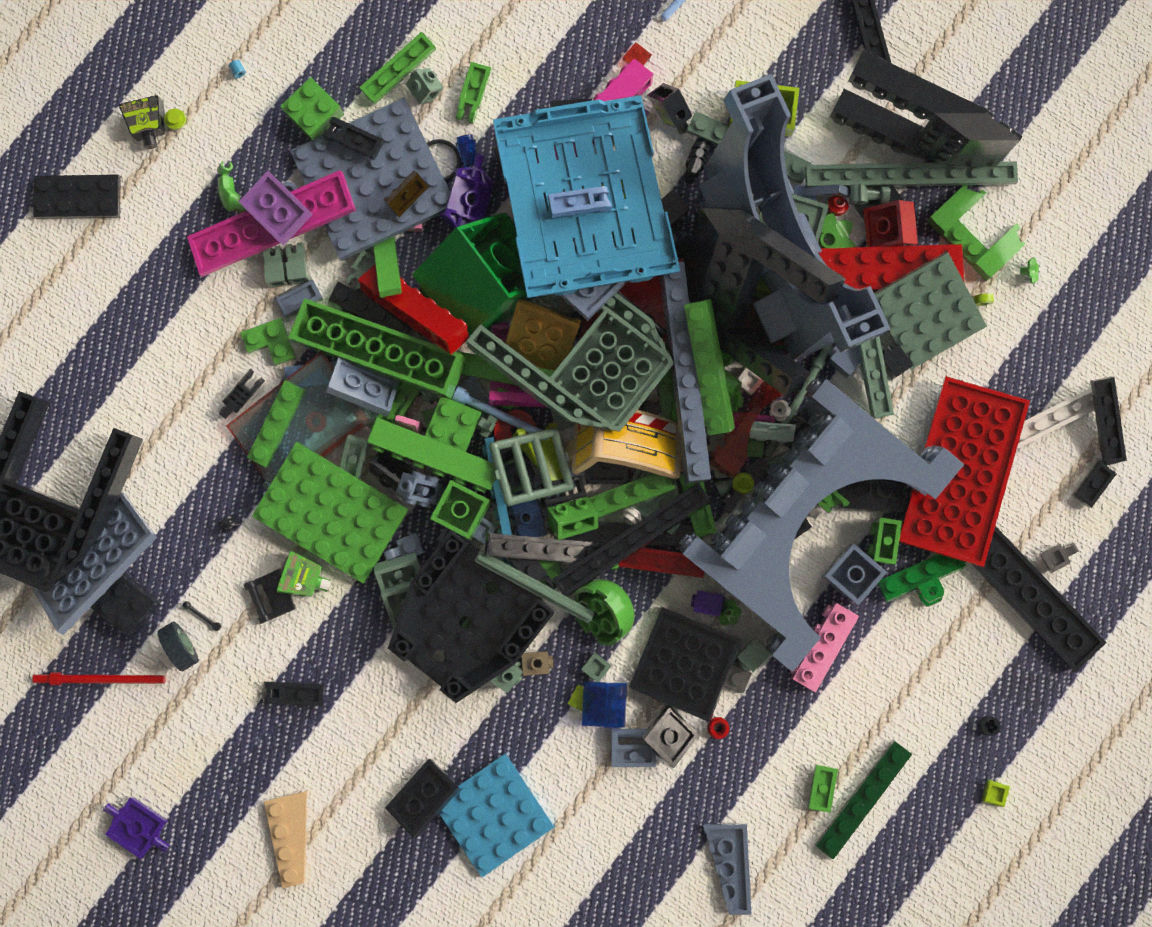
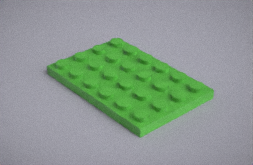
(330, 512)

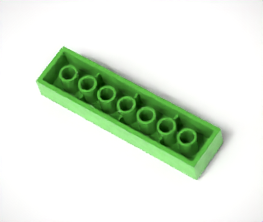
(377, 348)

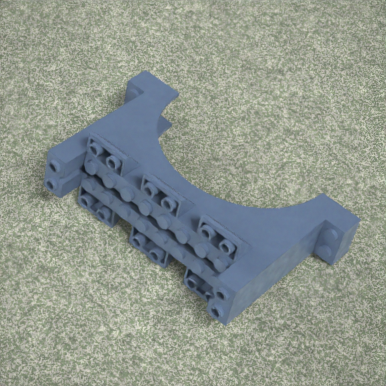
(753, 162)
(832, 452)

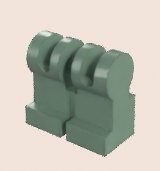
(295, 270)

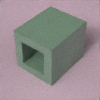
(752, 655)

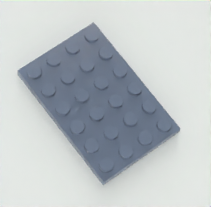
(111, 554)

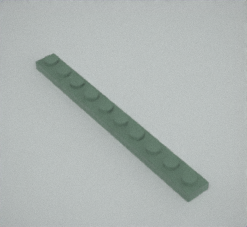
(910, 174)

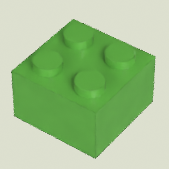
(311, 109)
(453, 424)
(461, 510)

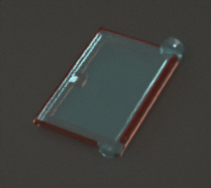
(318, 423)

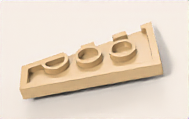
(288, 832)

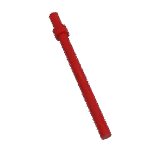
(57, 678)

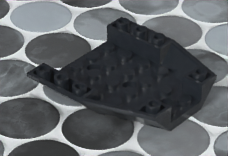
(456, 587)

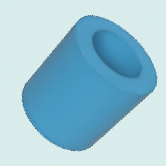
(237, 68)

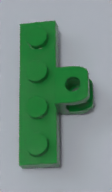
(921, 577)

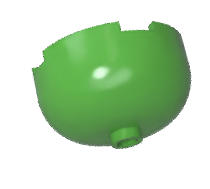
(613, 608)

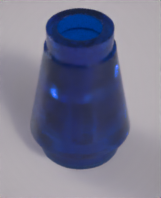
(467, 149)

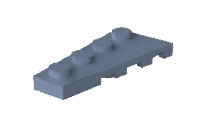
(731, 858)

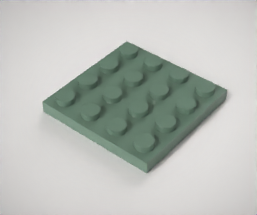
(929, 310)

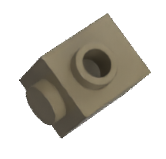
(537, 663)

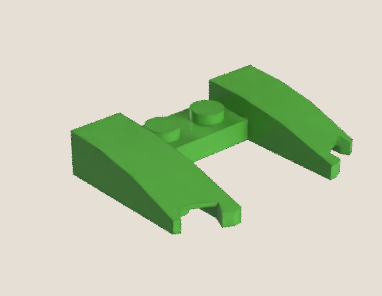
(981, 259)

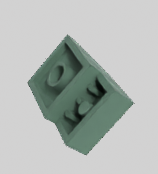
(394, 580)

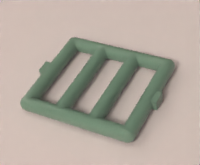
(528, 494)

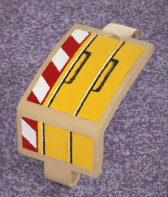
(643, 443)

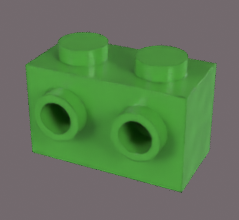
(572, 518)
(885, 540)

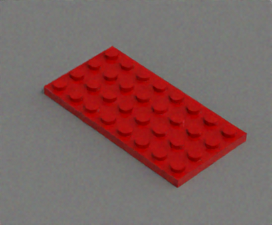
(983, 433)

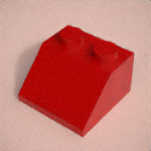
(891, 224)

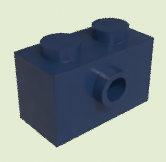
(528, 519)

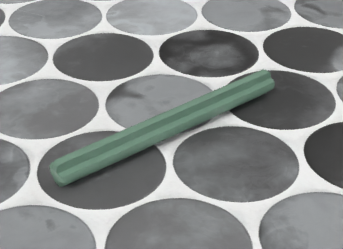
(534, 586)

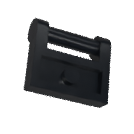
(279, 602)

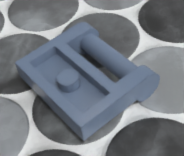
(631, 754)

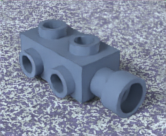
(420, 488)

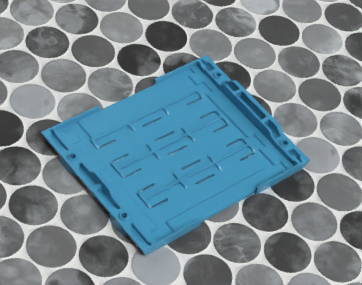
(631, 163)

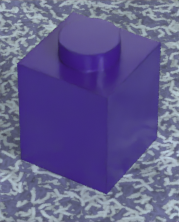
(708, 603)

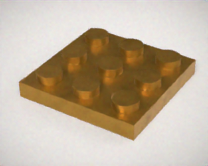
(541, 334)

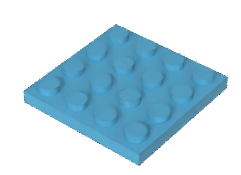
(495, 815)

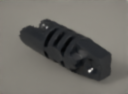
(696, 160)
(239, 395)

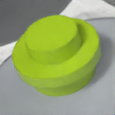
(175, 119)
(743, 483)

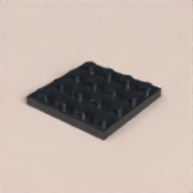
(685, 664)

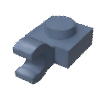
(405, 546)

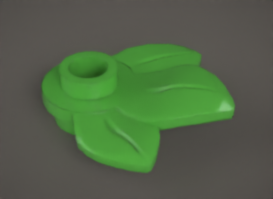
(837, 233)

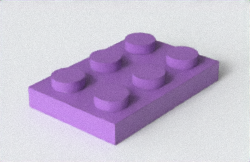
(275, 208)

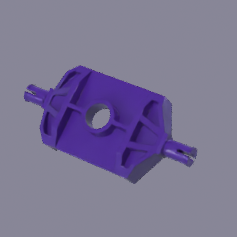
(468, 181)

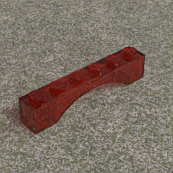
(733, 452)

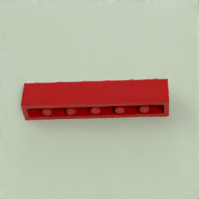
(418, 313)

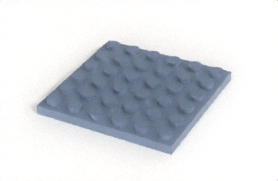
(375, 179)

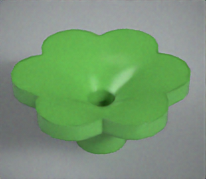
(1031, 271)
(732, 618)

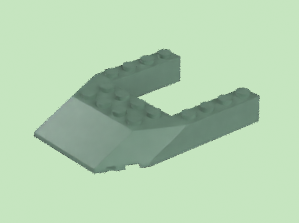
(602, 375)

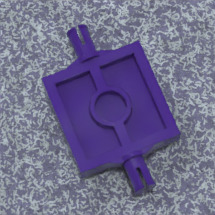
(136, 827)

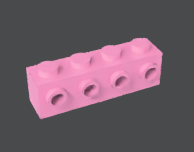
(833, 633)

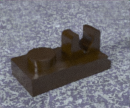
(406, 193)

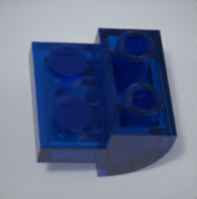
(604, 704)

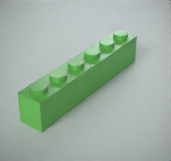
(709, 367)
(433, 454)

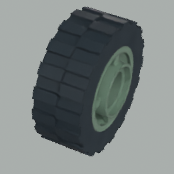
(177, 646)

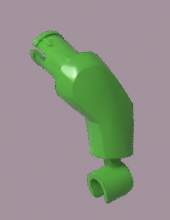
(226, 190)

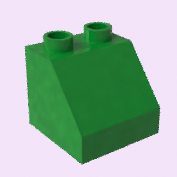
(476, 273)

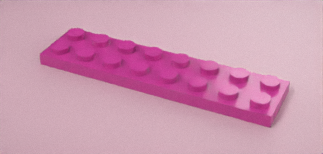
(245, 236)

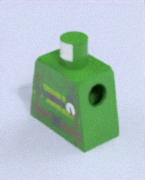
(301, 577)

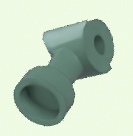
(860, 195)

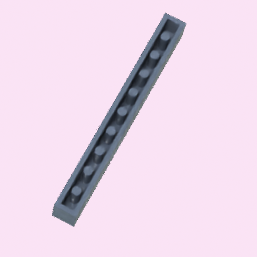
(685, 379)

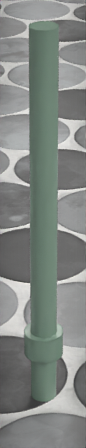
(817, 364)

